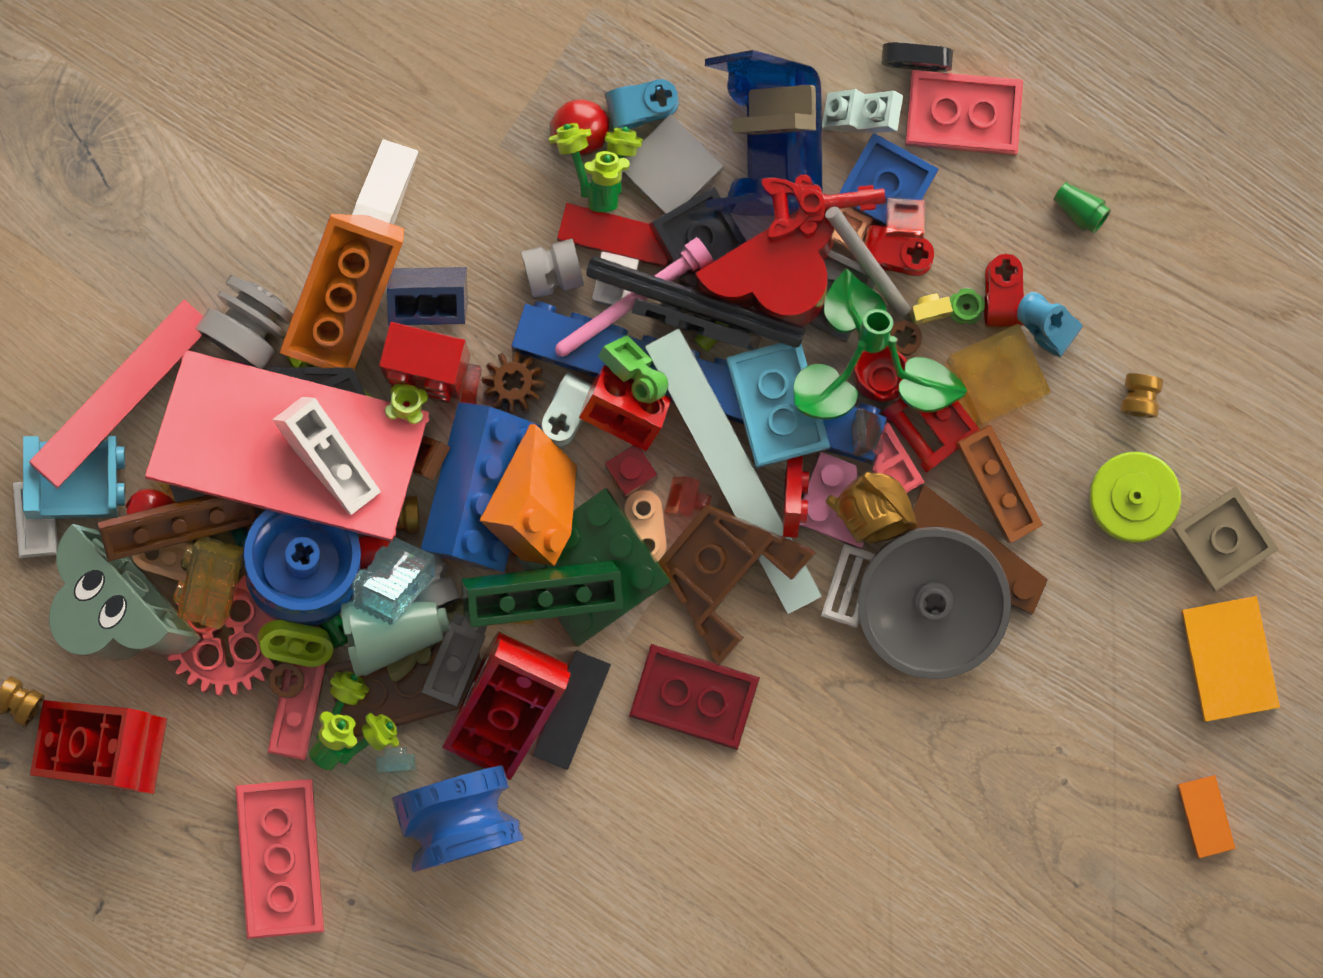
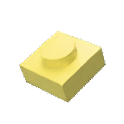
(930, 309)

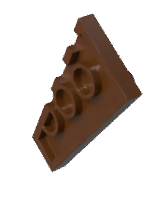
(1024, 581)

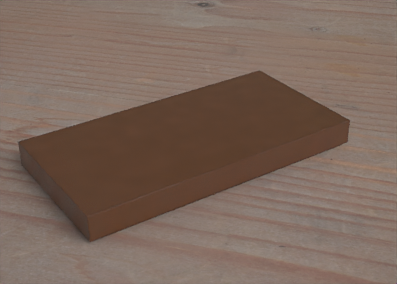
(400, 699)

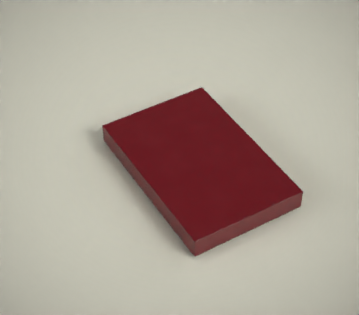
(694, 697)

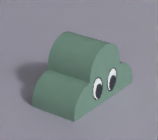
(111, 605)

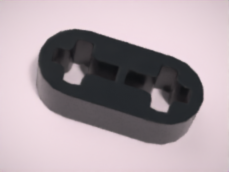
(917, 57)

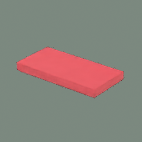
(279, 858)

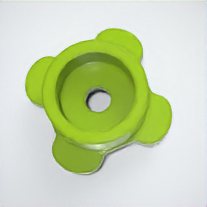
(410, 394)

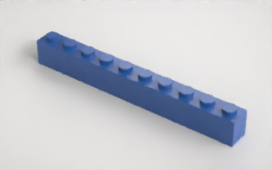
(543, 328)

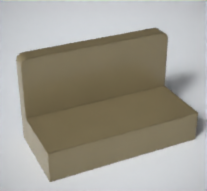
(779, 111)

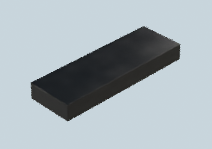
(573, 710)

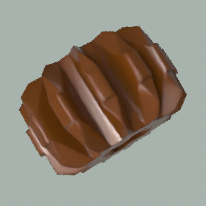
(511, 370)

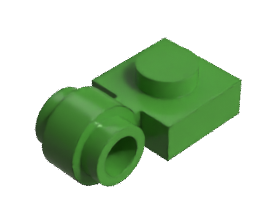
(629, 362)

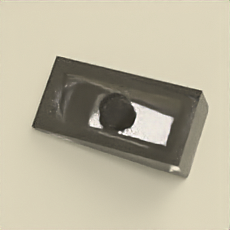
(866, 433)

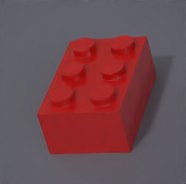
(425, 361)

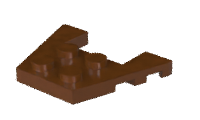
(713, 559)

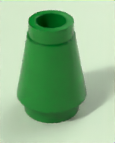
(1082, 207)

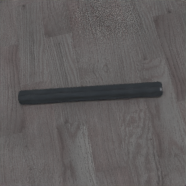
(695, 301)

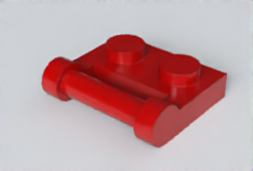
(947, 425)

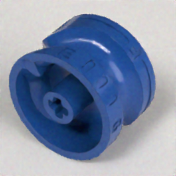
(296, 591)
(457, 818)

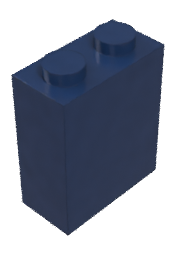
(427, 296)

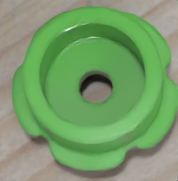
(976, 304)

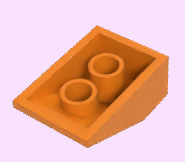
(534, 500)

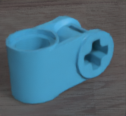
(633, 107)
(1048, 323)

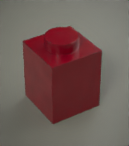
(630, 471)

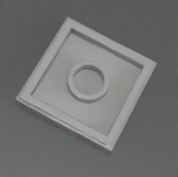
(671, 166)

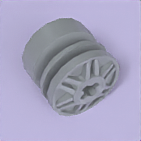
(246, 322)

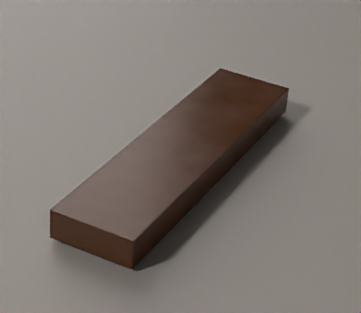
(172, 525)

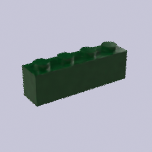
(542, 593)

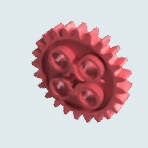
(220, 673)

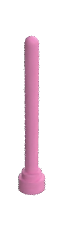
(692, 258)

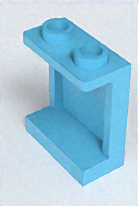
(87, 493)

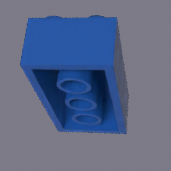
(479, 454)

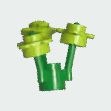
(605, 168)
(337, 730)

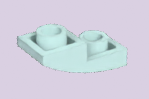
(862, 112)

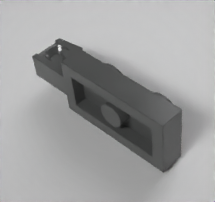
(454, 661)

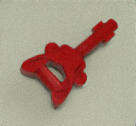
(811, 204)

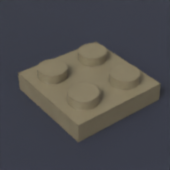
(1225, 539)

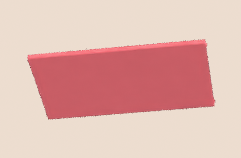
(226, 445)

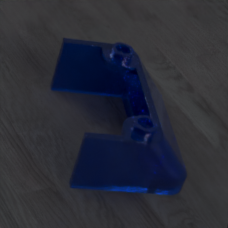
(769, 155)

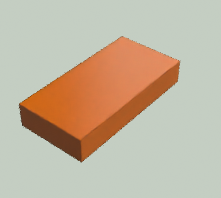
(1206, 816)

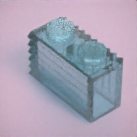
(393, 580)

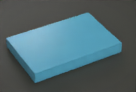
(765, 397)

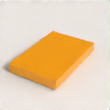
(1230, 658)

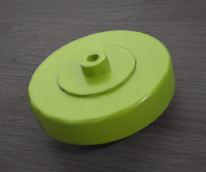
(1134, 497)

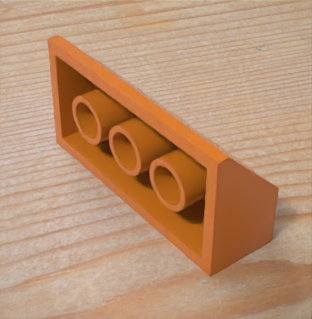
(343, 291)

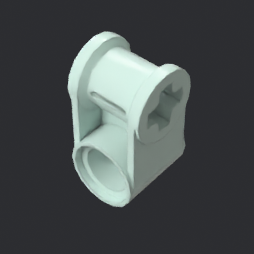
(566, 408)

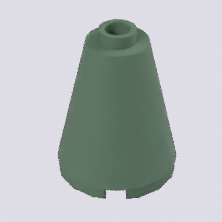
(378, 644)

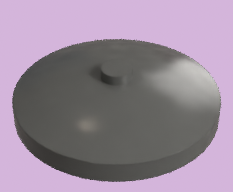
(934, 602)

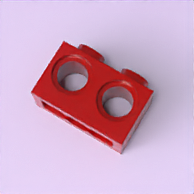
(616, 410)

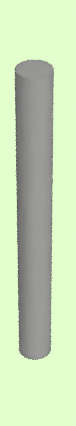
(867, 260)

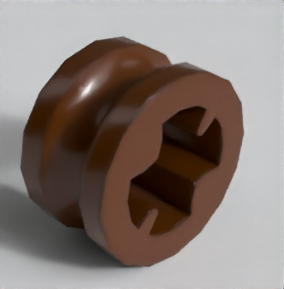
(916, 332)
(279, 671)

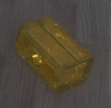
(209, 582)

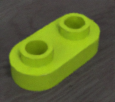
(293, 645)

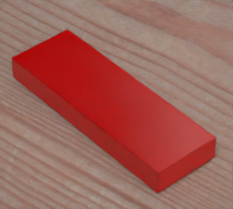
(611, 235)

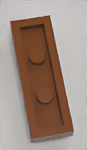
(999, 484)

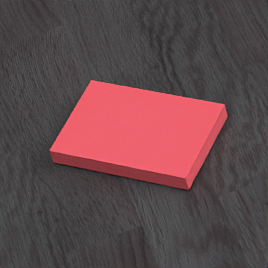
(964, 112)

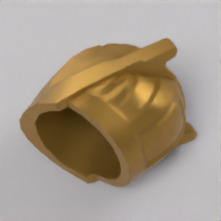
(874, 508)

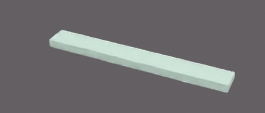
(726, 457)

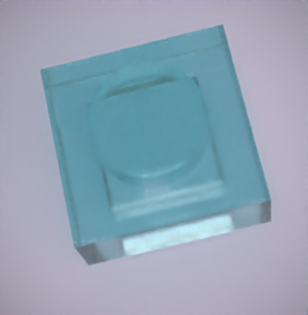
(396, 761)

